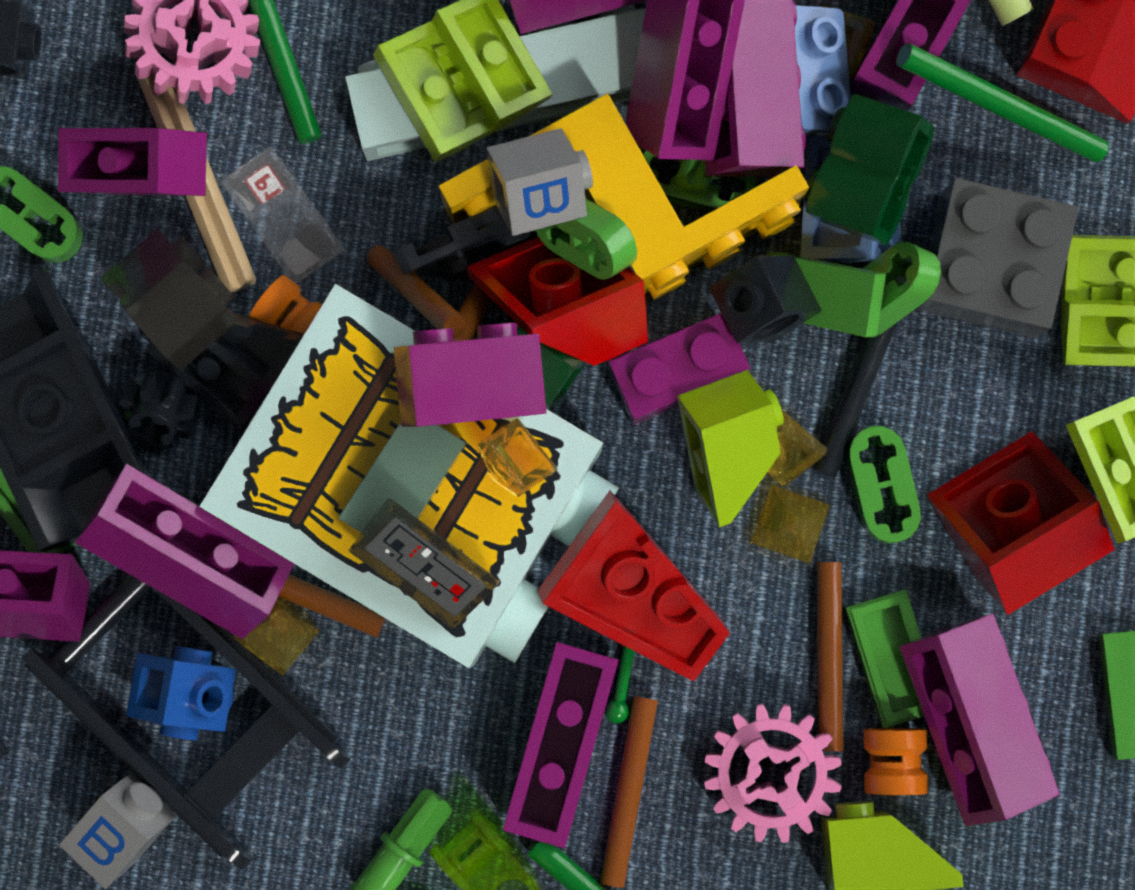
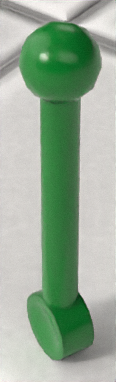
(616, 709)

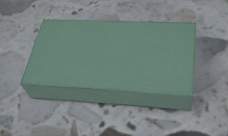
(406, 472)

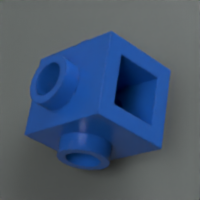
(181, 692)

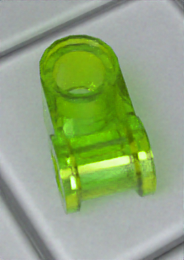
(488, 864)

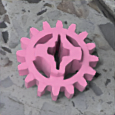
(221, 41)
(787, 796)

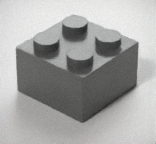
(1000, 257)

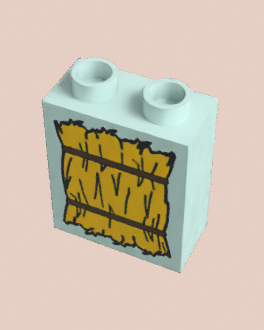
(324, 434)

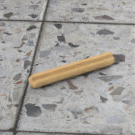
(209, 210)

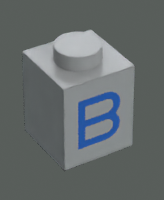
(539, 181)
(117, 830)

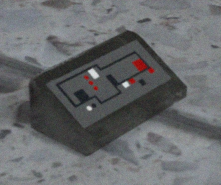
(422, 564)

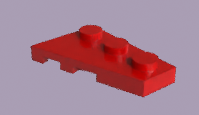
(633, 593)

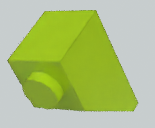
(730, 441)
(879, 853)

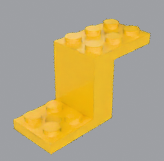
(632, 193)

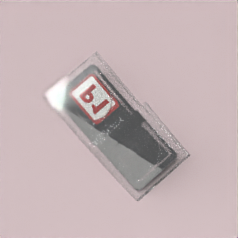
(282, 215)

